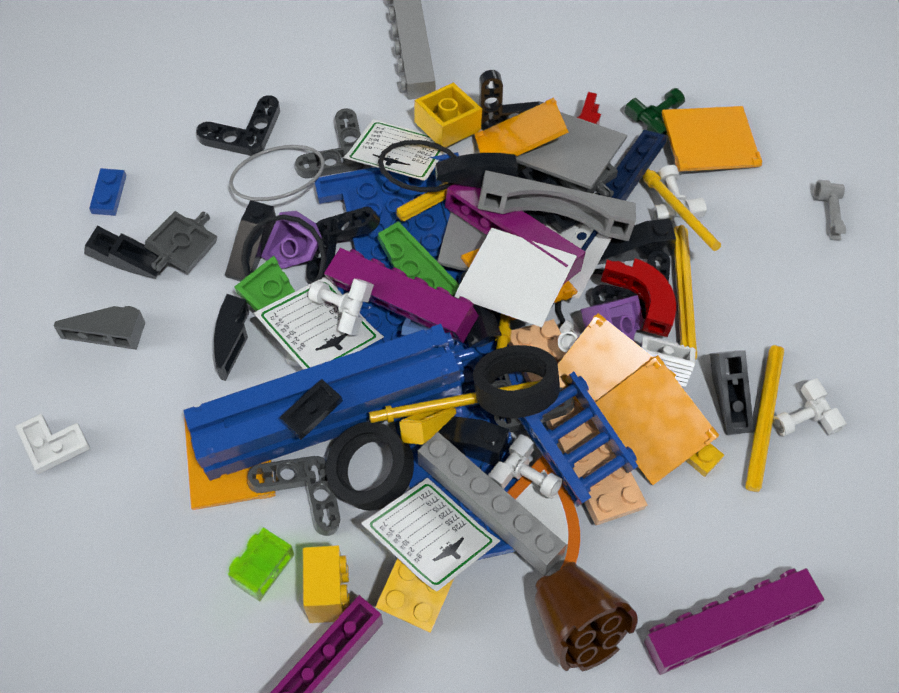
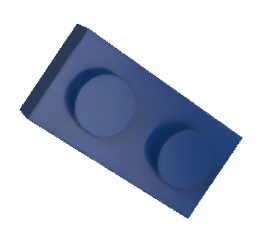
(107, 192)

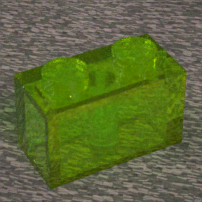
(260, 563)

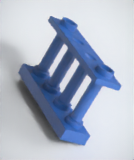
(563, 463)

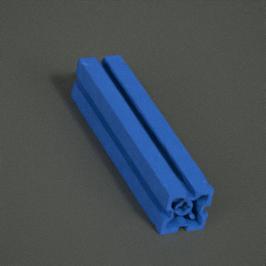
(246, 425)

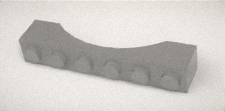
(605, 214)

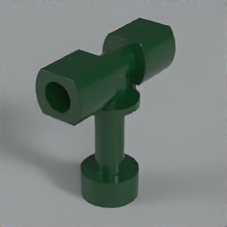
(652, 115)

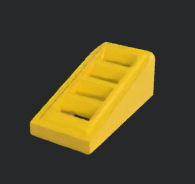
(422, 427)

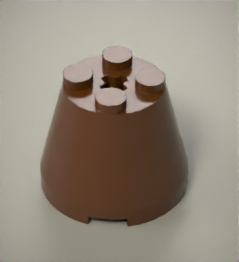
(582, 617)

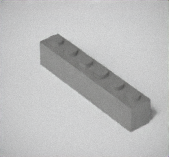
(412, 47)
(491, 504)

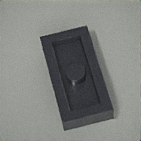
(311, 409)

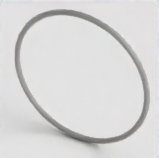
(283, 195)

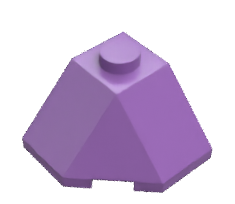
(291, 241)
(621, 313)

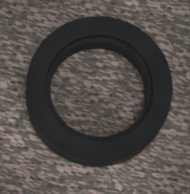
(516, 402)
(344, 449)

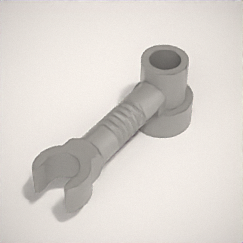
(832, 193)

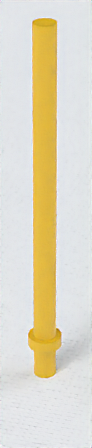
(434, 405)

